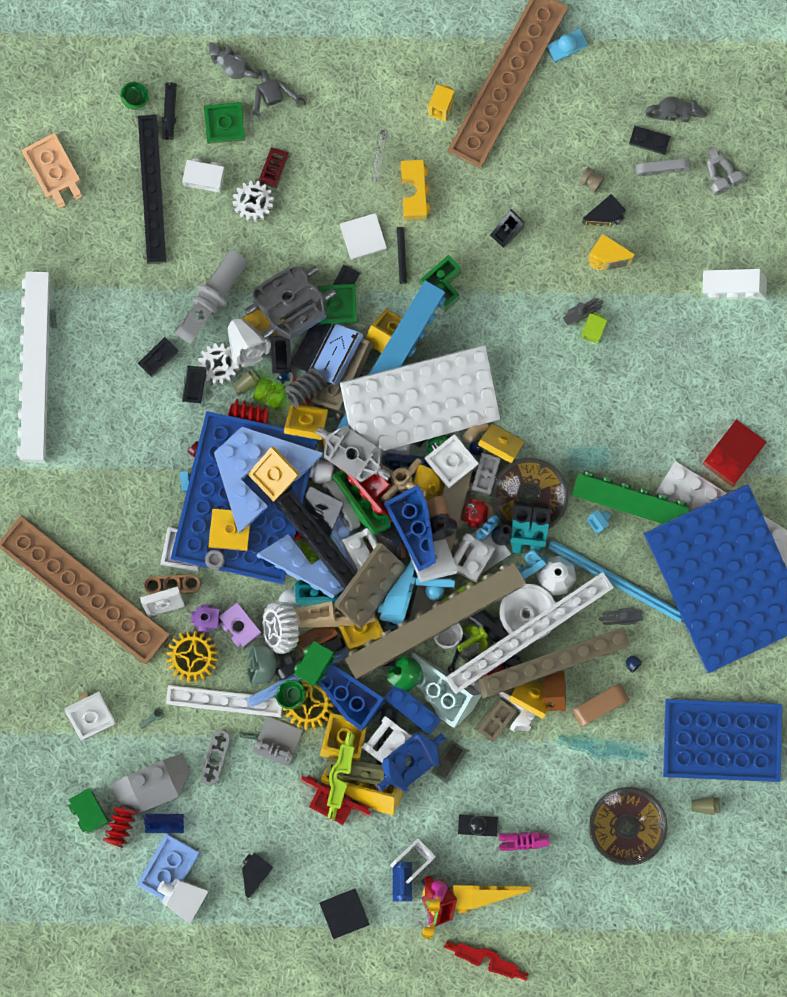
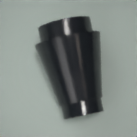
(501, 535)

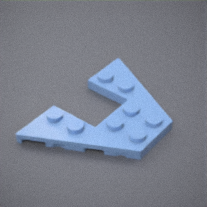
(238, 458)
(288, 556)

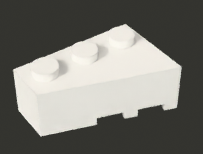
(734, 284)

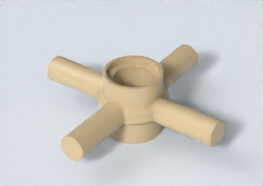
(398, 485)

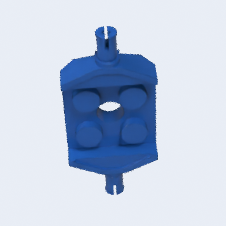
(423, 756)

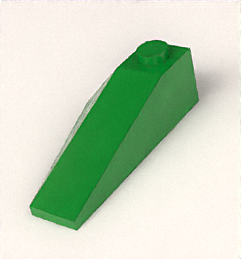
(367, 516)

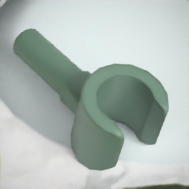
(151, 718)

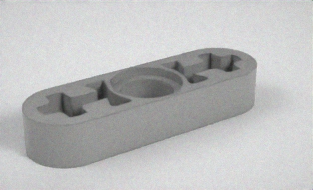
(667, 166)
(347, 514)
(223, 745)

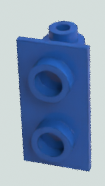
(401, 873)

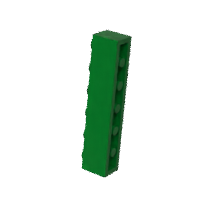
(627, 499)

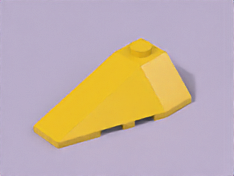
(368, 794)
(477, 896)

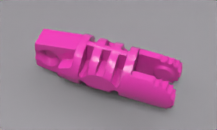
(523, 841)

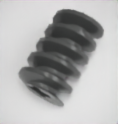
(305, 386)

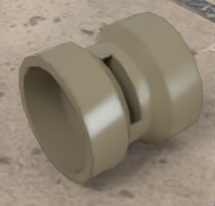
(593, 180)

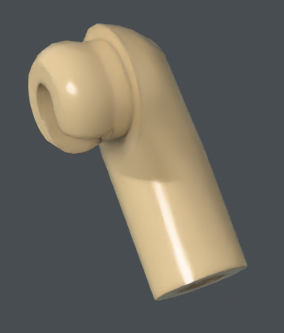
(472, 432)

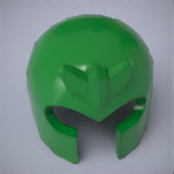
(409, 673)

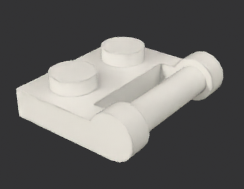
(357, 549)
(477, 559)
(394, 740)

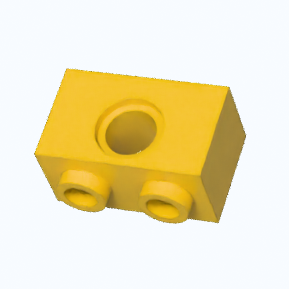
(441, 102)

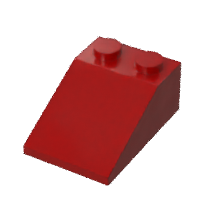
(734, 453)

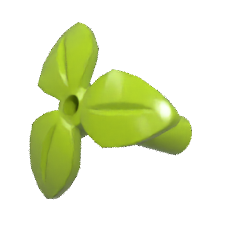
(478, 636)

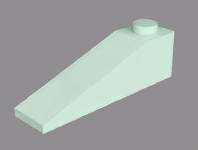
(449, 706)

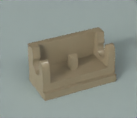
(495, 720)

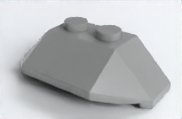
(152, 784)

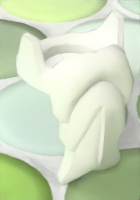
(522, 722)

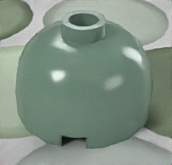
(262, 664)

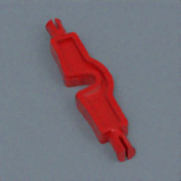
(476, 956)

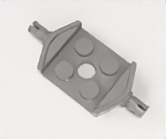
(368, 455)

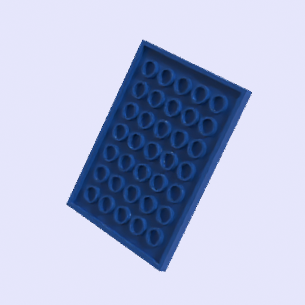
(208, 493)
(724, 577)

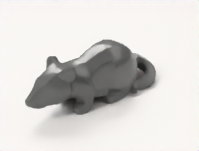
(233, 66)
(674, 108)

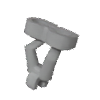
(723, 183)

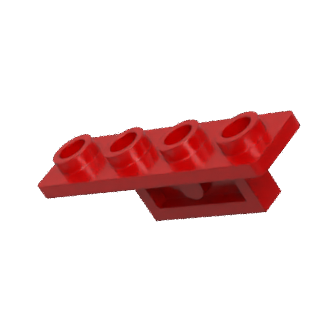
(371, 490)
(321, 797)

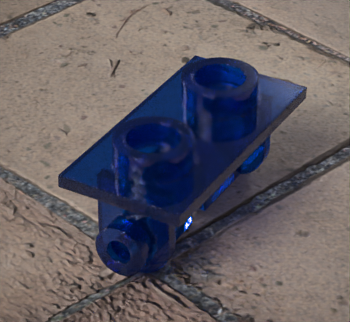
(164, 823)

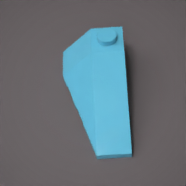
(397, 600)

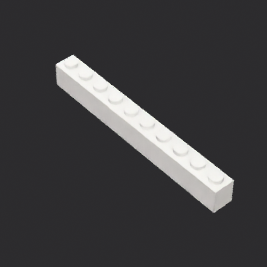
(35, 367)

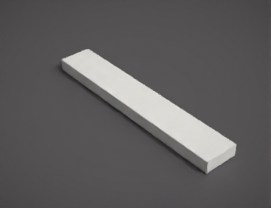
(220, 701)

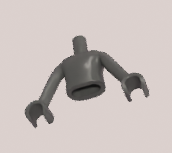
(272, 94)

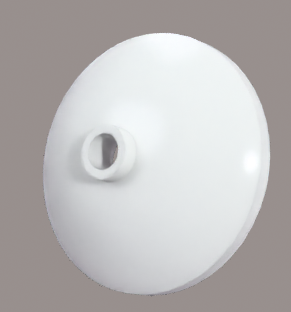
(527, 599)

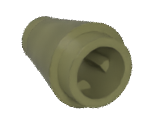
(247, 382)
(706, 805)

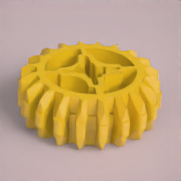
(175, 654)
(307, 720)

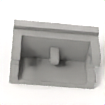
(485, 474)

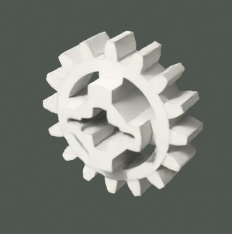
(259, 197)
(223, 357)

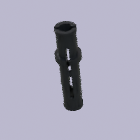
(169, 111)

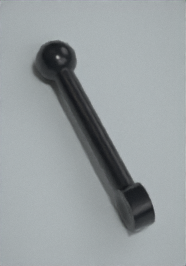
(451, 669)

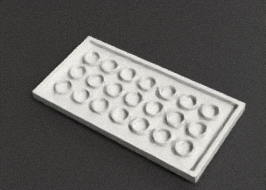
(422, 399)

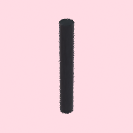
(401, 255)

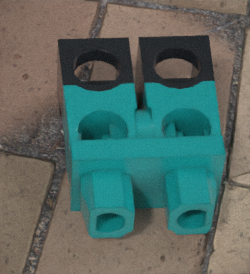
(529, 533)

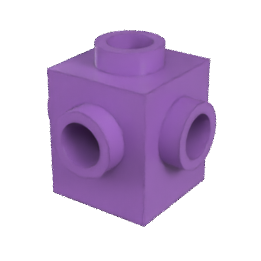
(211, 623)

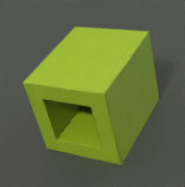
(594, 327)

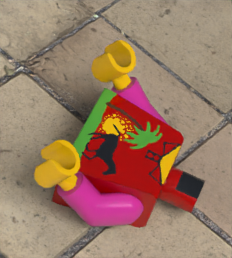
(439, 903)

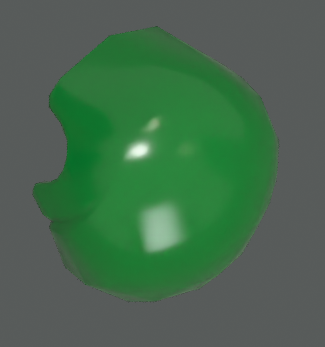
(129, 95)
(291, 694)

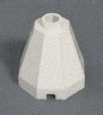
(246, 343)
(556, 584)

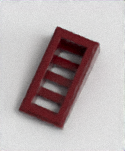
(270, 181)

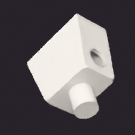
(182, 898)

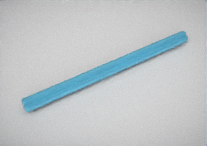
(615, 580)

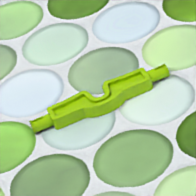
(339, 786)

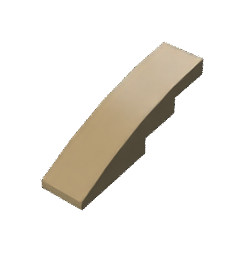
(324, 616)

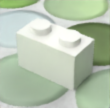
(203, 175)

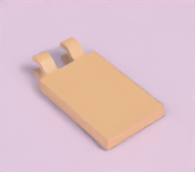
(52, 168)

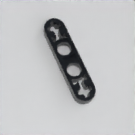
(288, 670)

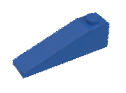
(412, 521)
(353, 699)

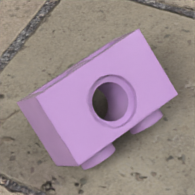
(234, 615)

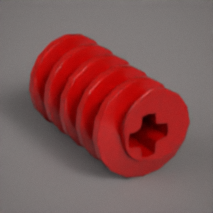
(249, 412)
(120, 826)

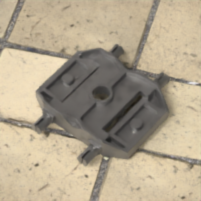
(296, 283)

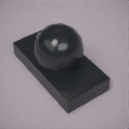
(194, 384)
(477, 825)

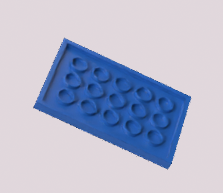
(722, 740)

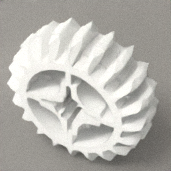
(280, 627)

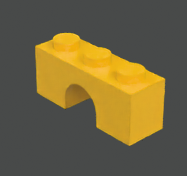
(416, 206)

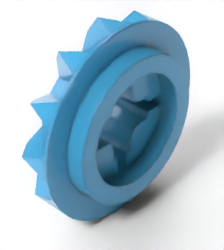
(487, 528)

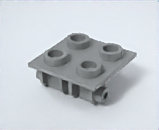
(277, 741)

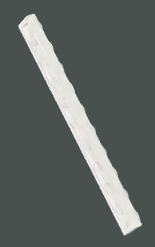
(529, 633)

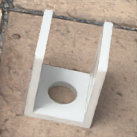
(427, 854)

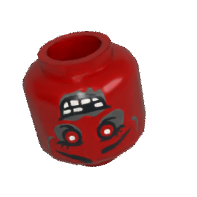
(475, 513)

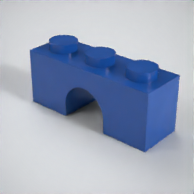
(412, 709)

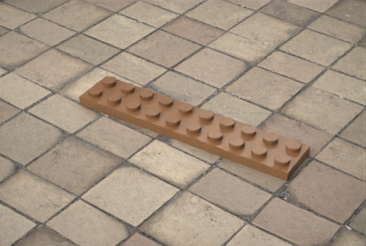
(507, 81)
(83, 590)

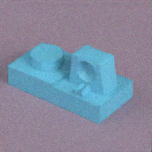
(535, 562)

